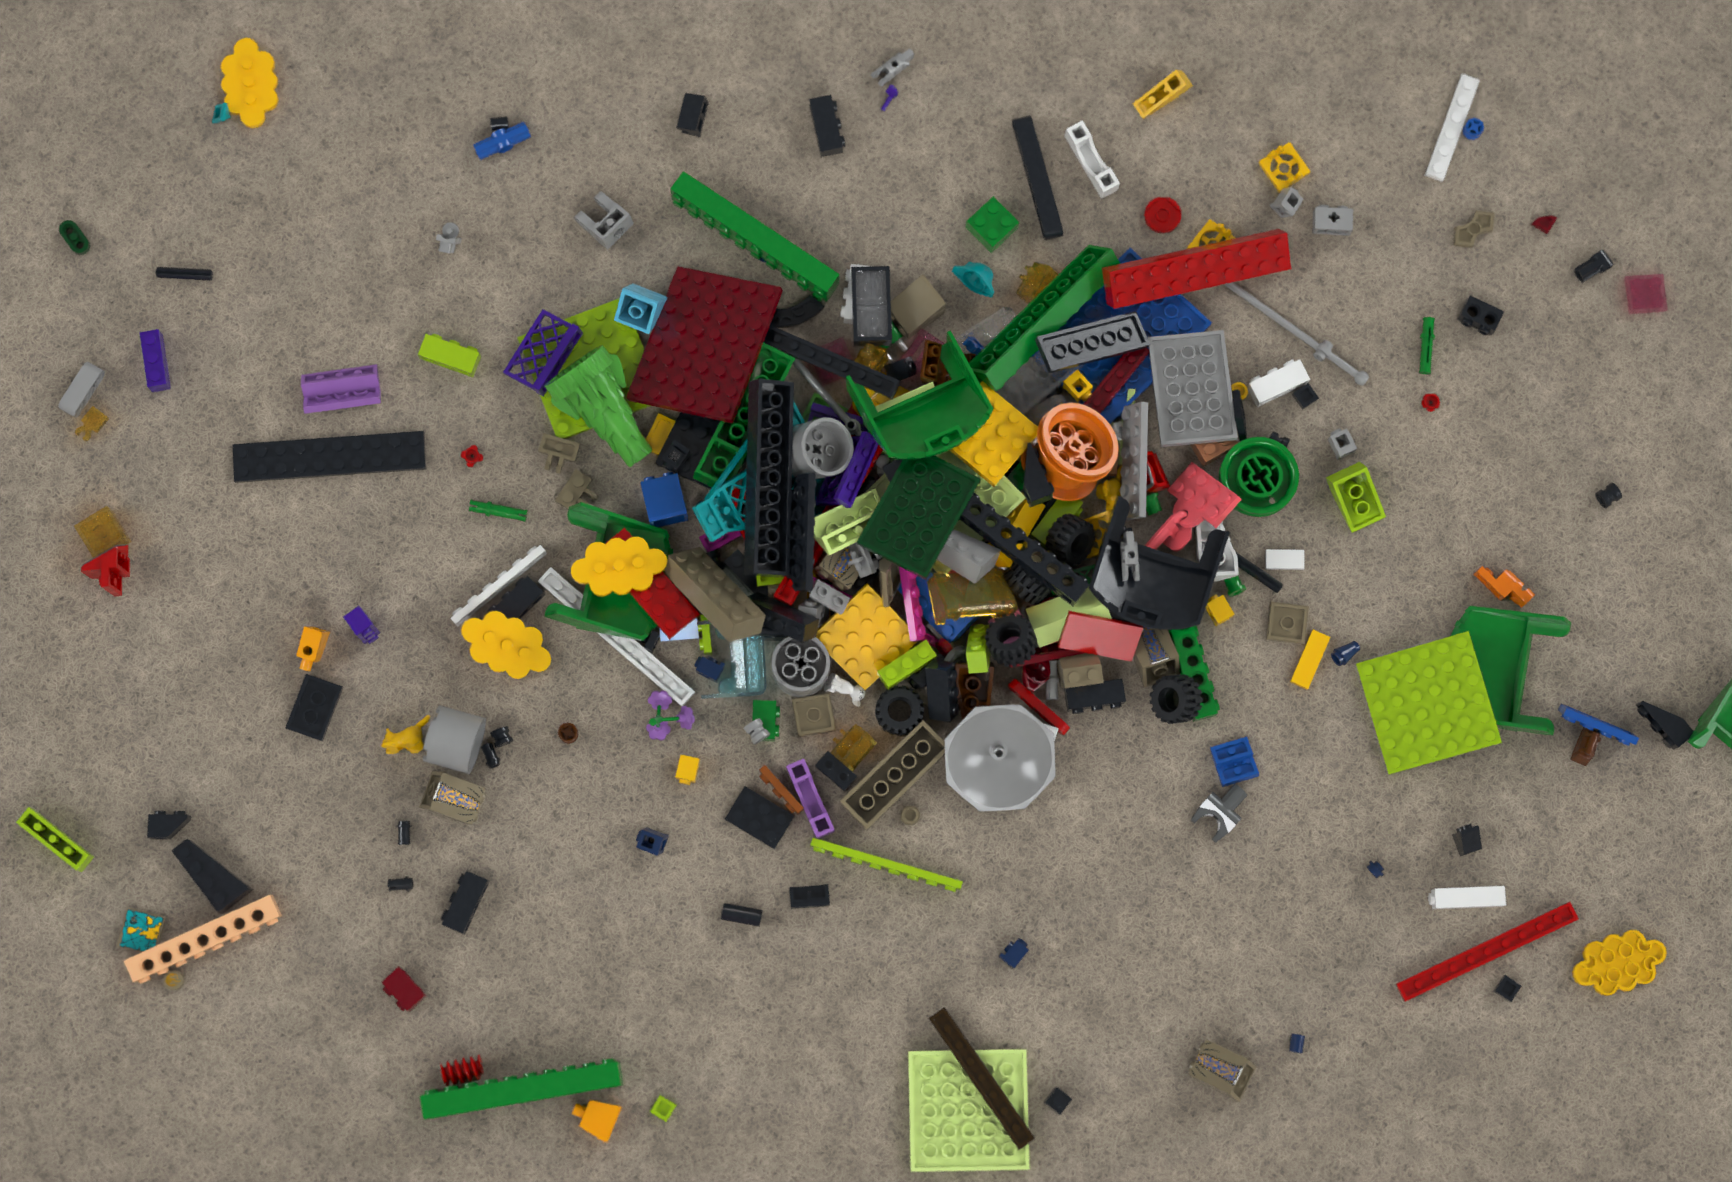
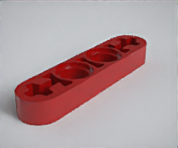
(1038, 706)

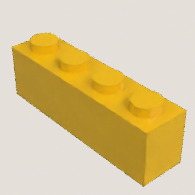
(1024, 518)

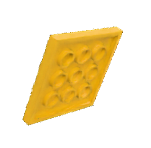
(998, 441)
(865, 636)

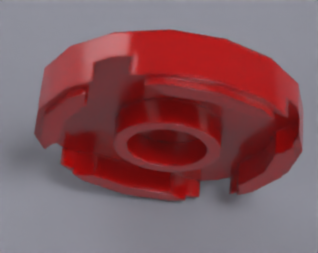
(1157, 215)

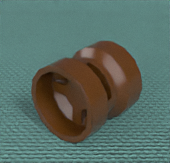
(568, 733)

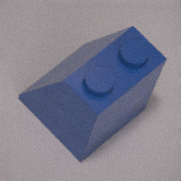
(664, 500)

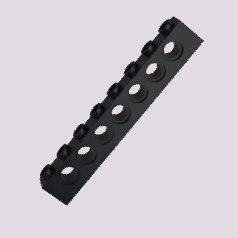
(1023, 558)

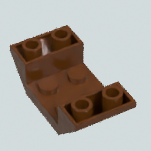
(932, 367)

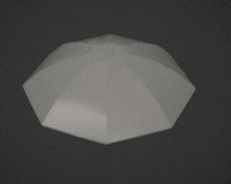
(1000, 757)

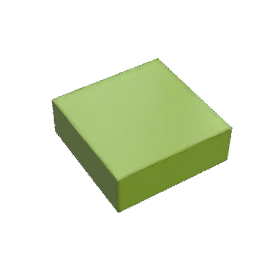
(663, 1108)

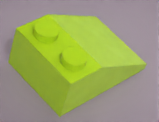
(1356, 496)

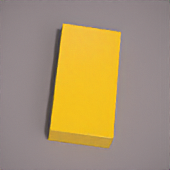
(659, 433)

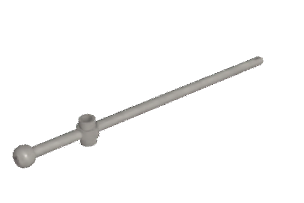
(1322, 350)
(883, 459)

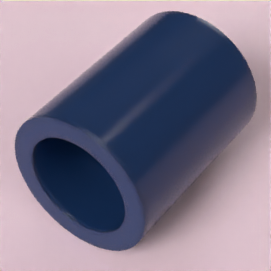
(1297, 1043)

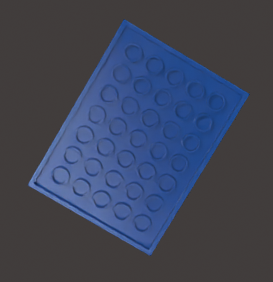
(1158, 317)

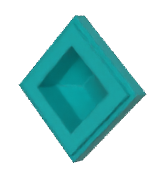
(221, 113)

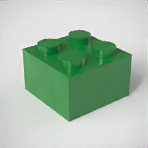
(992, 224)

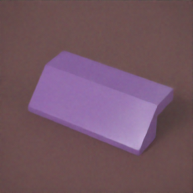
(341, 389)

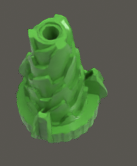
(593, 391)

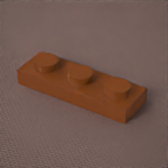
(780, 791)

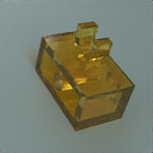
(1035, 281)
(873, 357)
(853, 746)

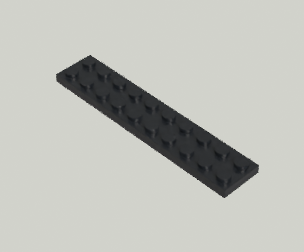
(329, 456)

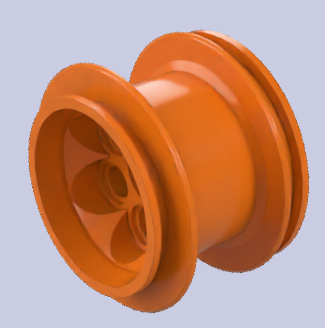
(1075, 449)

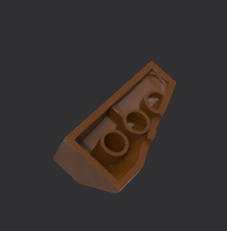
(973, 688)

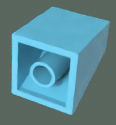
(639, 308)

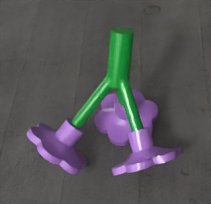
(658, 726)

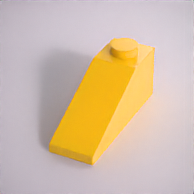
(1162, 93)

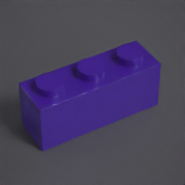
(155, 360)
(362, 625)

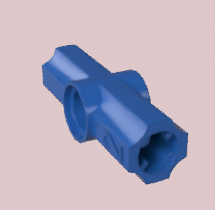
(502, 140)

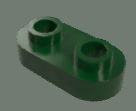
(75, 237)

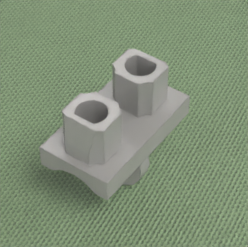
(448, 238)
(862, 560)

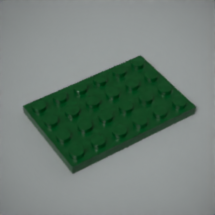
(918, 513)

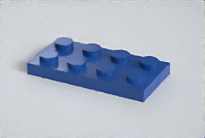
(1604, 728)

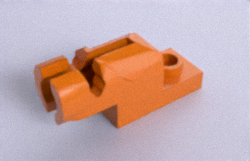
(1505, 585)

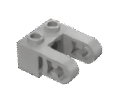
(611, 226)

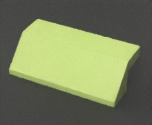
(844, 525)
(1050, 615)

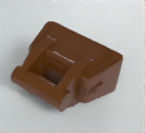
(1585, 746)

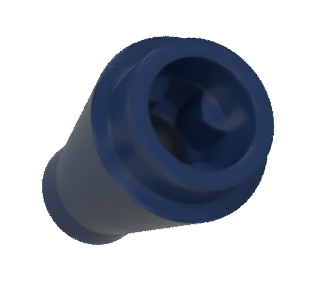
(1344, 653)

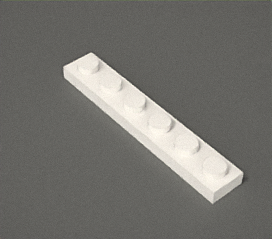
(1452, 127)
(504, 579)

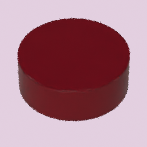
(943, 647)

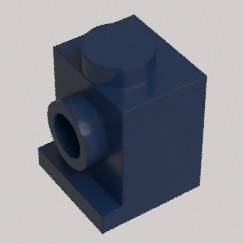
(709, 668)
(645, 844)
(1014, 952)

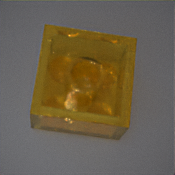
(101, 531)

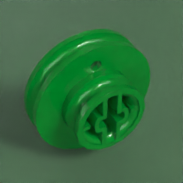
(1265, 459)

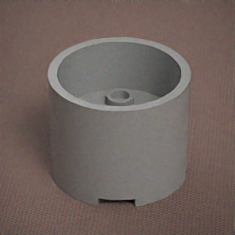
(821, 448)
(799, 681)
(454, 739)

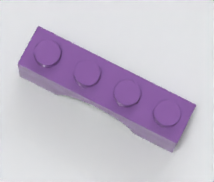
(810, 799)

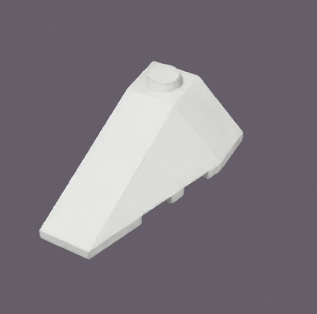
(1229, 561)

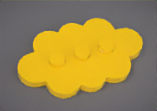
(249, 82)
(618, 566)
(505, 644)
(1619, 962)

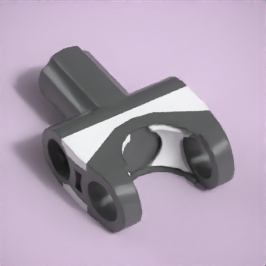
(1222, 810)

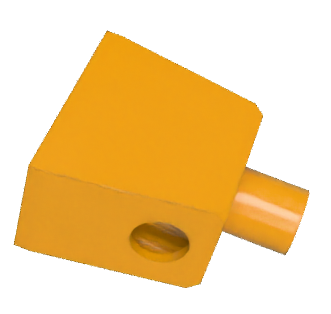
(313, 638)
(598, 1118)

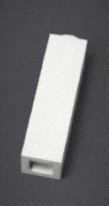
(1467, 897)

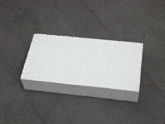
(1284, 559)

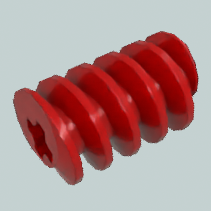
(462, 1070)

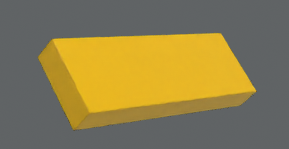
(1310, 659)

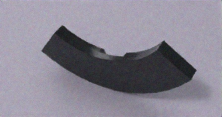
(797, 314)

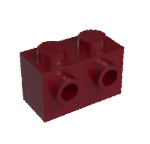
(403, 989)

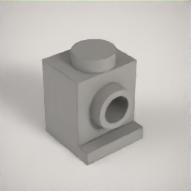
(1287, 202)
(1348, 444)

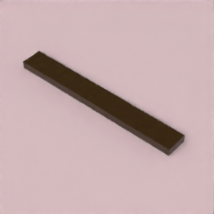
(981, 1078)

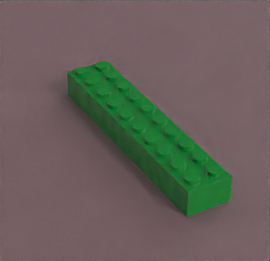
(754, 237)
(1042, 316)
(521, 1090)

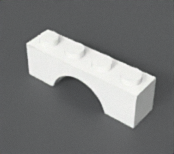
(1084, 149)

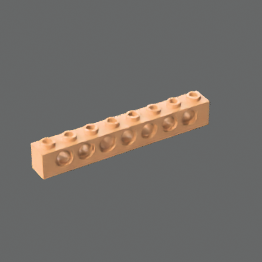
(136, 964)

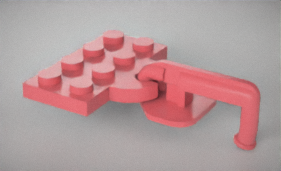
(1198, 500)

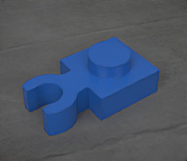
(973, 345)

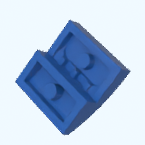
(1234, 761)

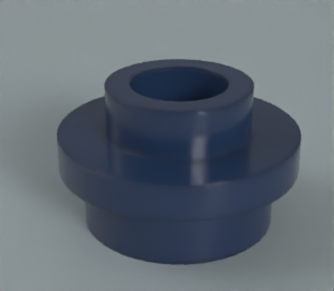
(1375, 868)

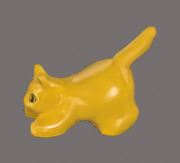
(1109, 490)
(409, 738)

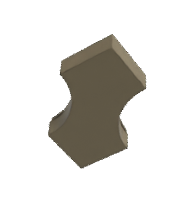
(1481, 223)

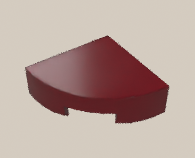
(1544, 223)

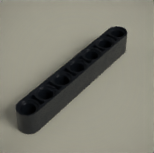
(1037, 177)

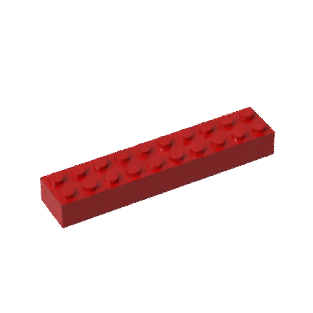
(1196, 268)

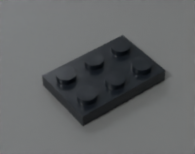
(314, 707)
(759, 817)

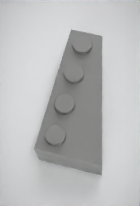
(968, 556)

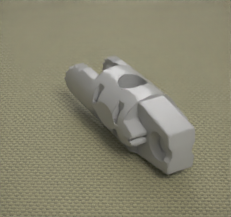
(901, 62)
(1129, 547)

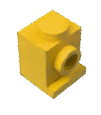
(1078, 380)

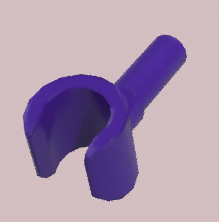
(892, 92)

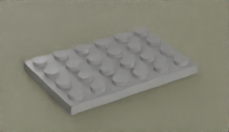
(1192, 388)

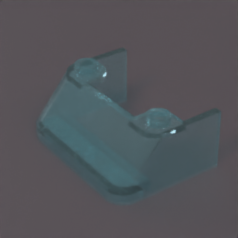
(747, 668)

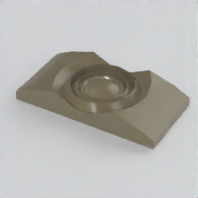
(889, 580)

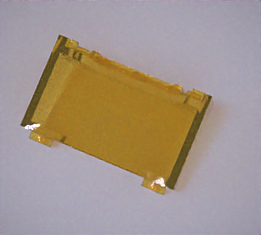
(957, 597)

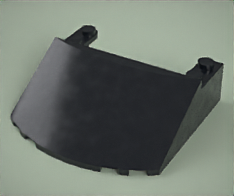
(1170, 588)

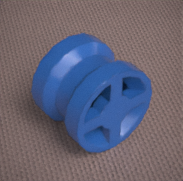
(1476, 125)

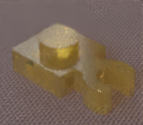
(93, 421)

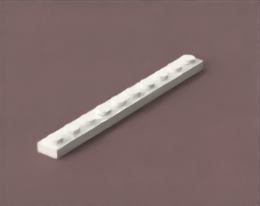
(627, 647)

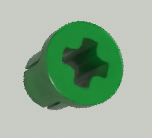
(1152, 504)
(1234, 586)

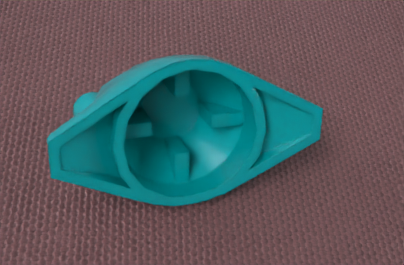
(976, 278)

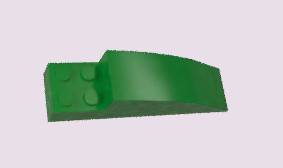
(730, 437)

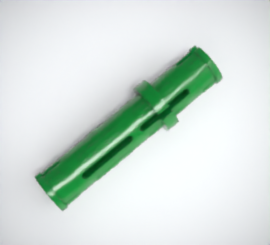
(1426, 345)
(497, 510)

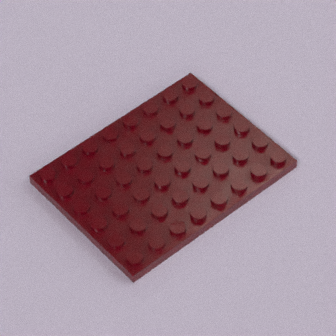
(704, 344)

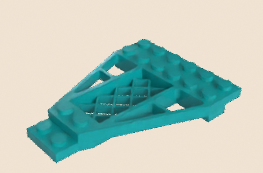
(717, 510)

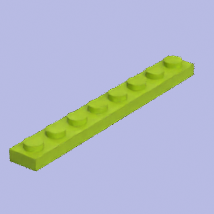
(894, 867)

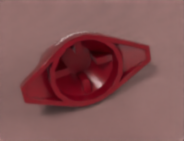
(1035, 675)

